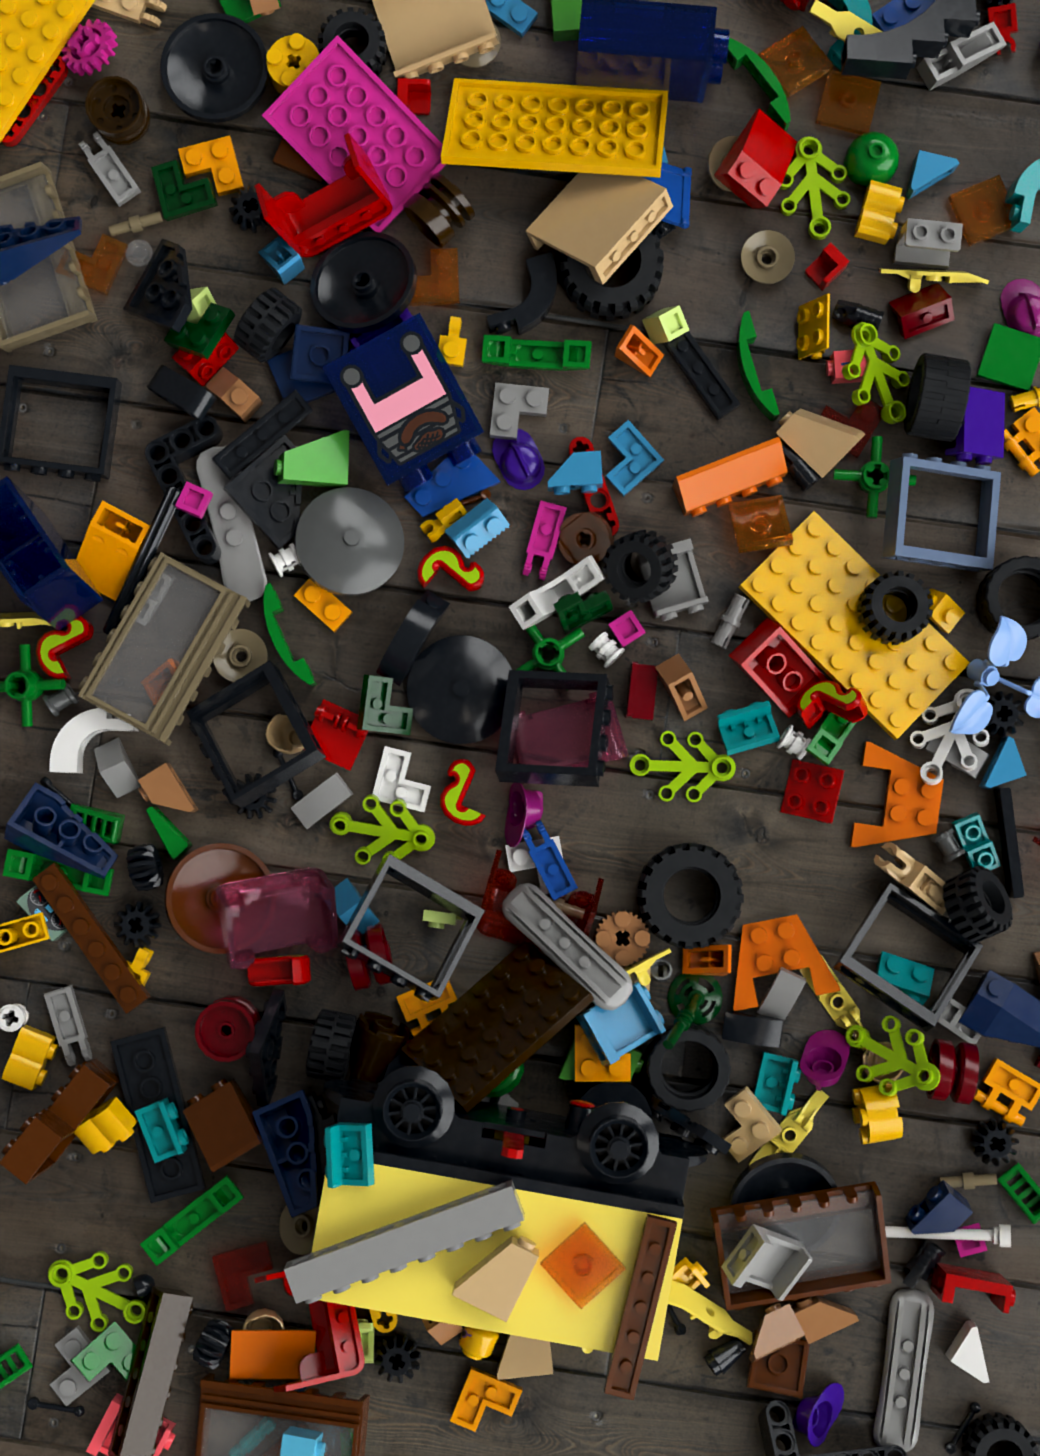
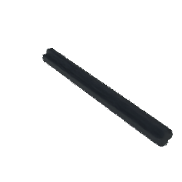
(144, 556)

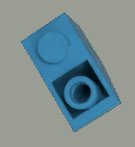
(579, 471)

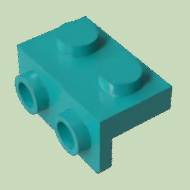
(747, 727)
(906, 975)
(776, 1082)
(162, 1130)
(349, 1154)

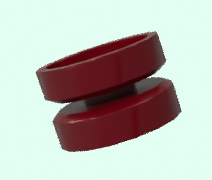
(379, 945)
(213, 1035)
(957, 1070)

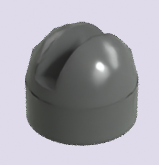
(666, 973)

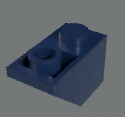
(939, 1211)

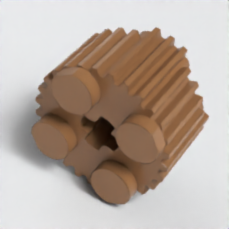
(637, 938)

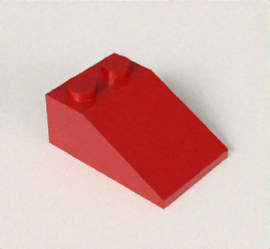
(757, 161)
(776, 665)

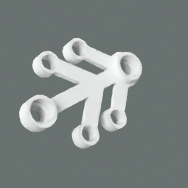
(948, 739)

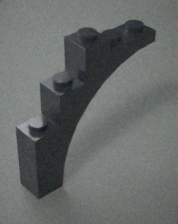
(895, 51)

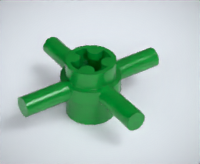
(866, 483)
(549, 643)
(33, 682)

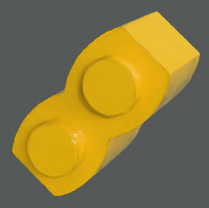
(879, 212)
(29, 1058)
(106, 1126)

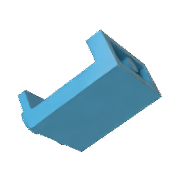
(622, 1029)

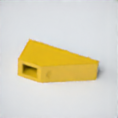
(23, 932)

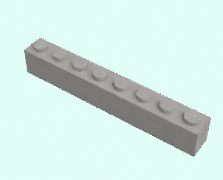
(404, 1242)

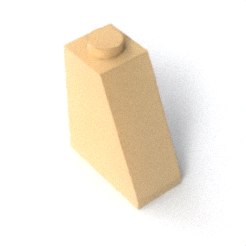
(818, 439)
(499, 1277)
(524, 1358)

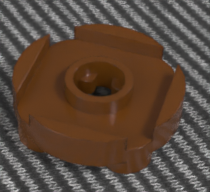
(590, 524)

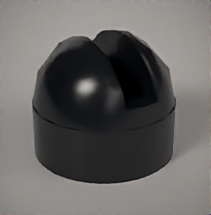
(143, 1285)

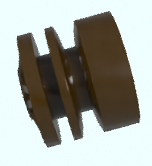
(107, 99)
(444, 206)

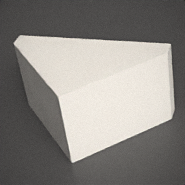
(968, 1353)

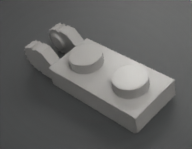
(111, 171)
(68, 1023)

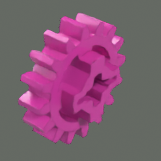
(91, 45)

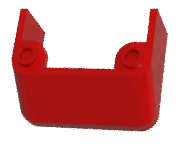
(331, 212)
(337, 1342)

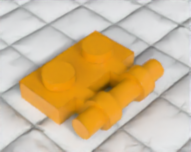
(1028, 430)
(416, 1008)
(1012, 1084)

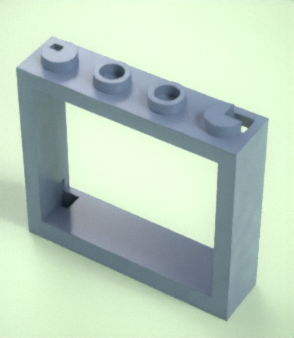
(897, 505)

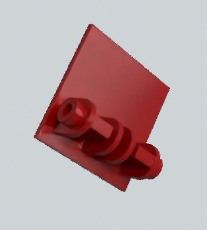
(338, 734)
(812, 791)

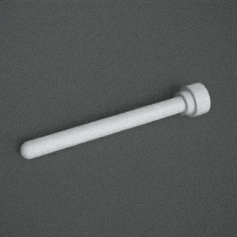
(999, 1235)

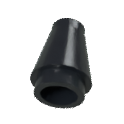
(724, 1356)

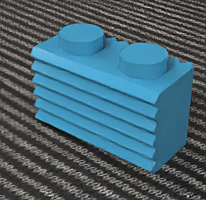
(477, 528)

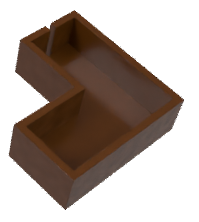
(53, 1129)

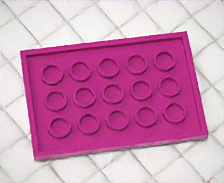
(344, 97)

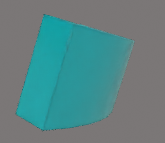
(975, 841)

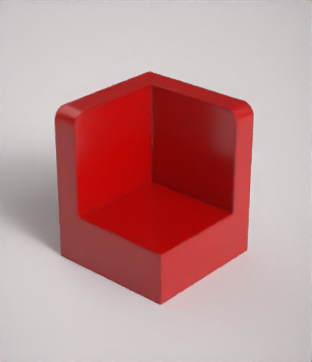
(415, 95)
(827, 266)

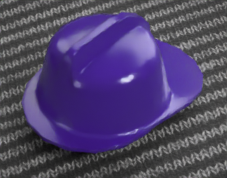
(519, 461)
(818, 1413)

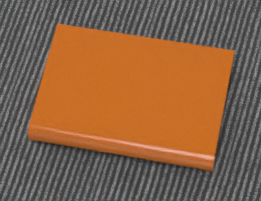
(269, 1353)

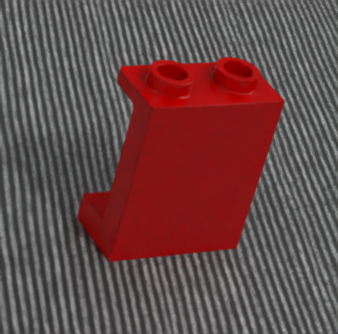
(948, 1277)

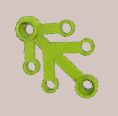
(813, 184)
(866, 340)
(687, 766)
(386, 831)
(895, 1058)
(94, 1289)

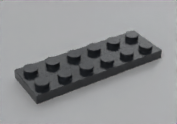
(147, 1076)

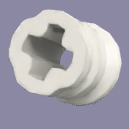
(284, 560)
(606, 649)
(793, 742)
(7, 1023)

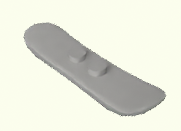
(234, 531)
(567, 946)
(904, 1369)

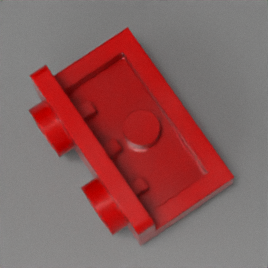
(203, 369)

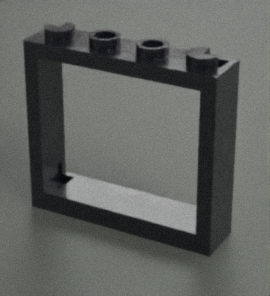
(63, 379)
(232, 695)
(546, 774)
(434, 891)
(886, 992)

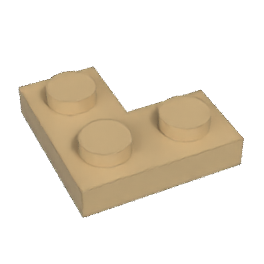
(755, 1125)

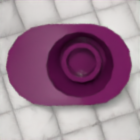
(1022, 306)
(523, 812)
(825, 1058)

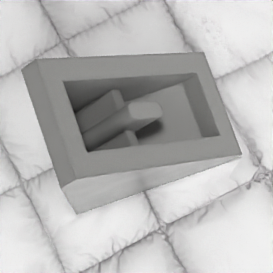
(116, 768)

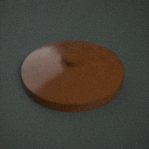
(192, 891)

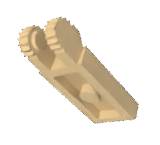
(132, 10)

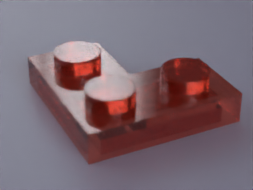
(863, 418)
(235, 1267)

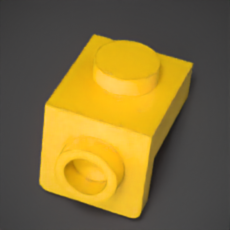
(945, 611)
(690, 1274)

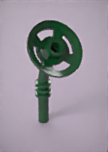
(692, 1001)

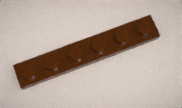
(91, 938)
(640, 1307)

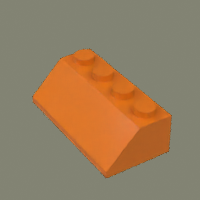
(730, 476)

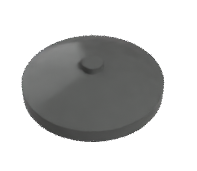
(349, 541)

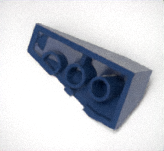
(29, 245)
(53, 831)
(1003, 1011)
(290, 1144)

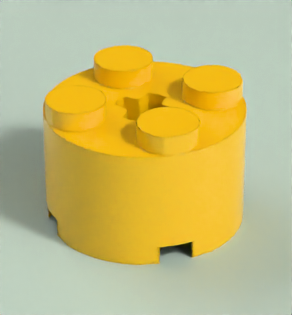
(287, 53)
(876, 1114)

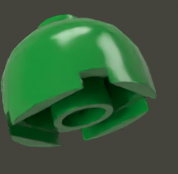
(871, 158)

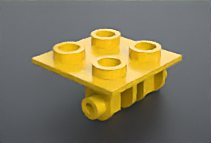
(813, 328)

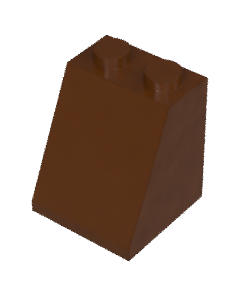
(222, 1123)

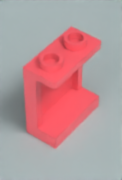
(104, 1432)

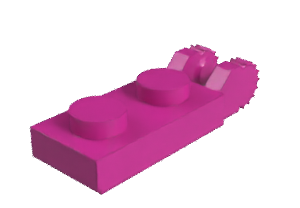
(544, 536)

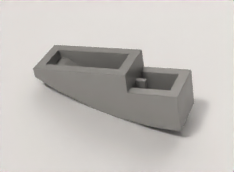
(961, 55)

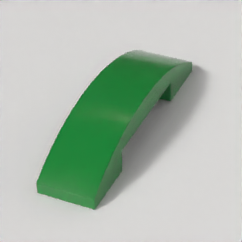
(742, 55)
(536, 354)
(764, 399)
(272, 607)
(829, 738)
(28, 865)
(191, 1220)

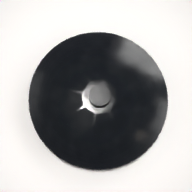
(214, 67)
(363, 282)
(459, 689)
(780, 1176)

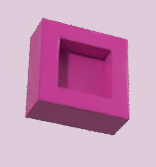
(194, 500)
(626, 628)
(970, 1247)

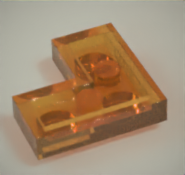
(104, 265)
(443, 283)

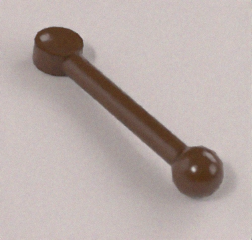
(484, 494)

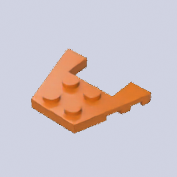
(909, 805)
(774, 945)

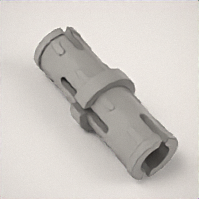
(730, 621)

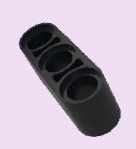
(181, 392)

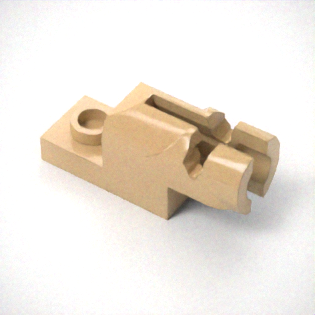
(914, 877)

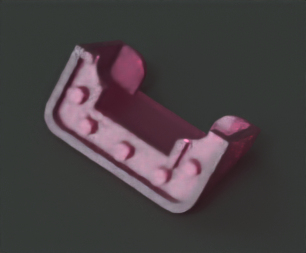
(564, 736)
(277, 914)

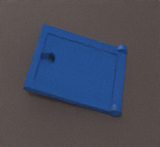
(678, 186)

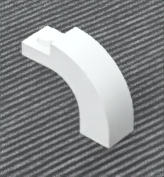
(539, 603)
(73, 738)

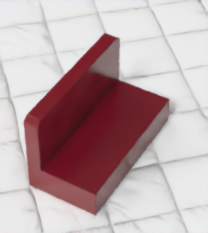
(923, 310)
(641, 692)

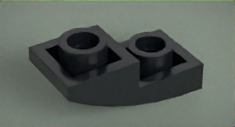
(752, 1029)

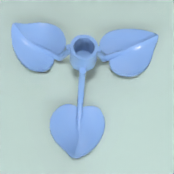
(1005, 645)

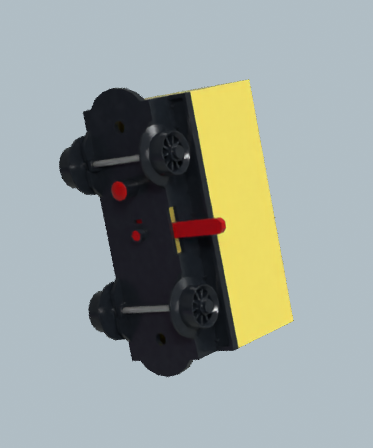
(588, 1167)

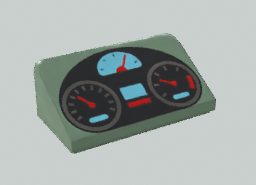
(33, 903)

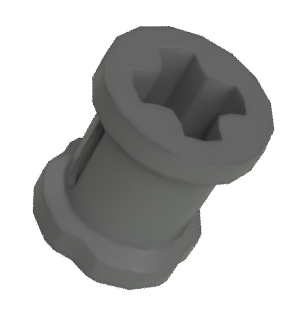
(60, 700)
(948, 845)

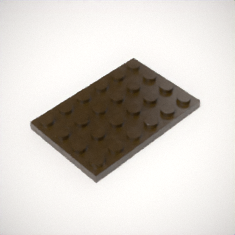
(498, 1024)

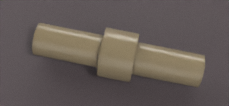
(136, 223)
(569, 909)
(969, 1180)

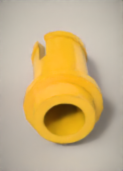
(1025, 400)

